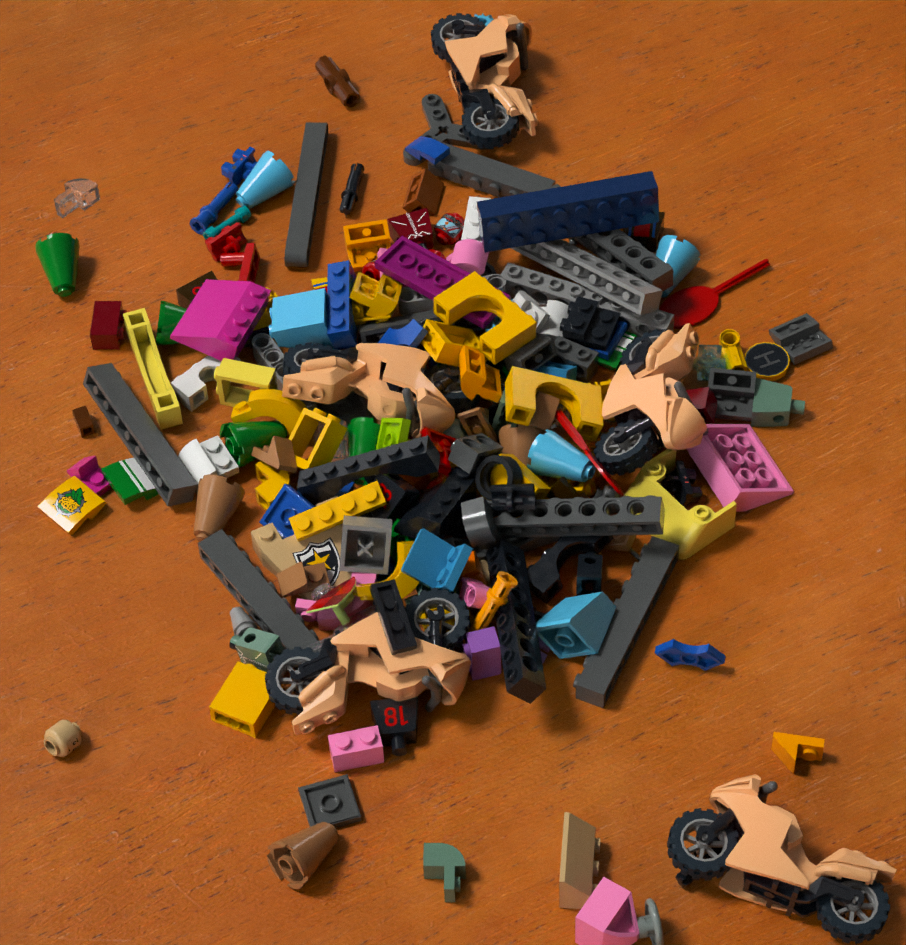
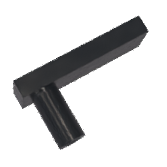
(393, 617)

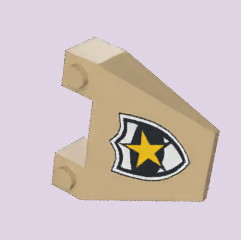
(279, 553)

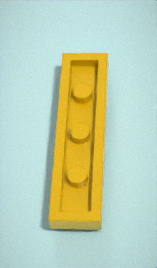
(332, 512)

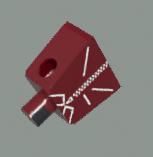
(413, 226)

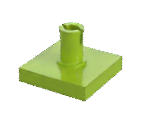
(393, 432)

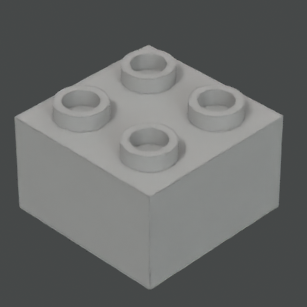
(365, 545)

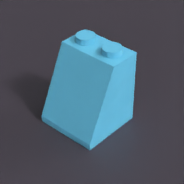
(300, 319)
(576, 625)

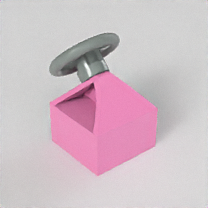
(611, 918)

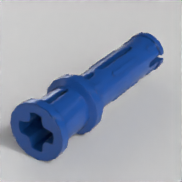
(209, 213)

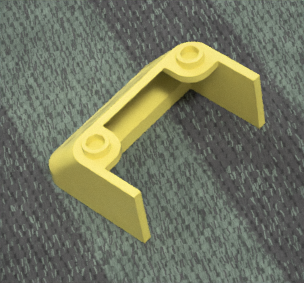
(687, 528)

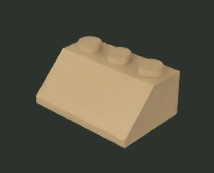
(577, 862)

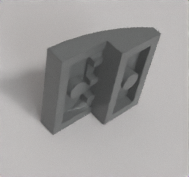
(801, 338)

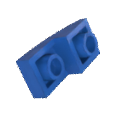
(429, 149)

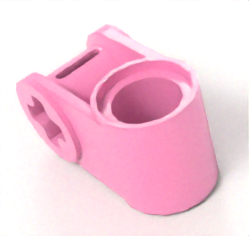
(473, 592)

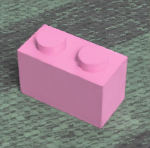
(356, 748)

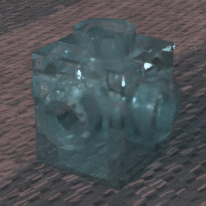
(703, 362)

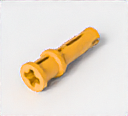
(496, 597)

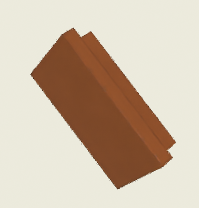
(424, 192)

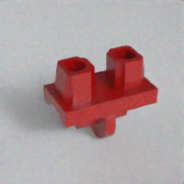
(226, 242)

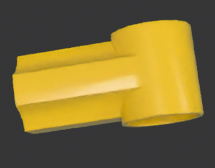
(732, 350)

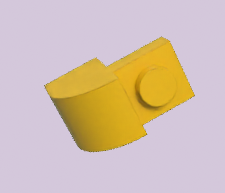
(271, 483)

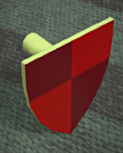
(337, 599)

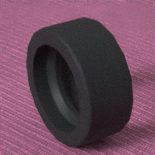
(484, 470)

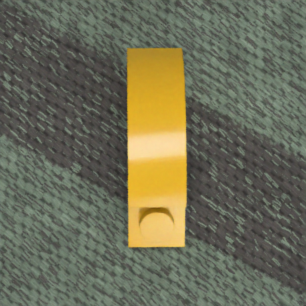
(269, 403)
(404, 582)

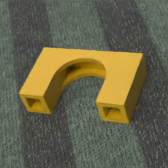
(477, 294)
(579, 398)

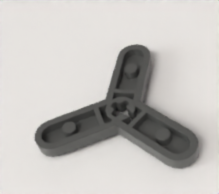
(439, 121)

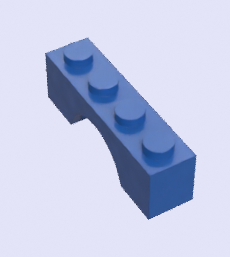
(340, 318)

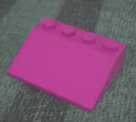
(222, 317)

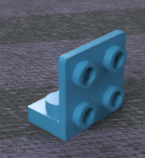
(435, 561)

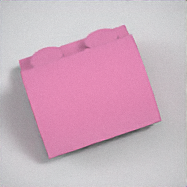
(469, 256)

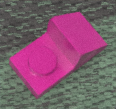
(90, 474)

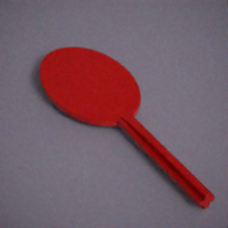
(699, 302)
(578, 439)

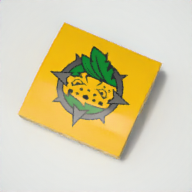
(72, 504)

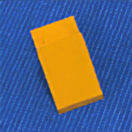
(790, 746)

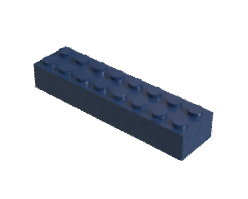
(568, 211)

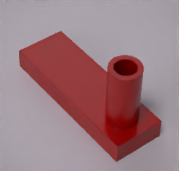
(247, 260)

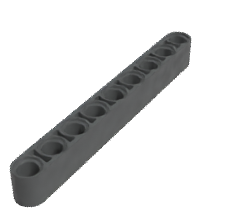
(306, 195)

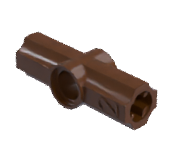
(337, 81)

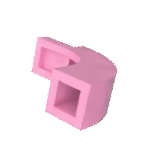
(327, 618)

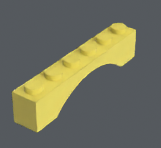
(152, 370)

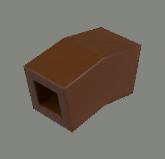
(83, 421)

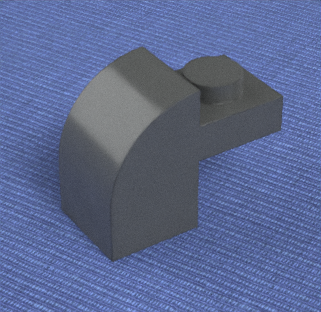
(479, 523)

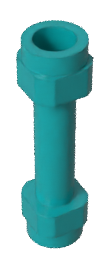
(241, 215)

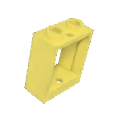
(241, 373)

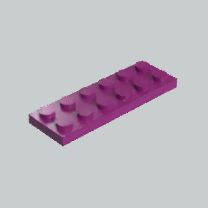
(426, 273)

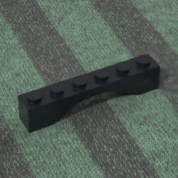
(409, 458)

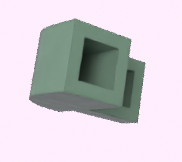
(445, 863)

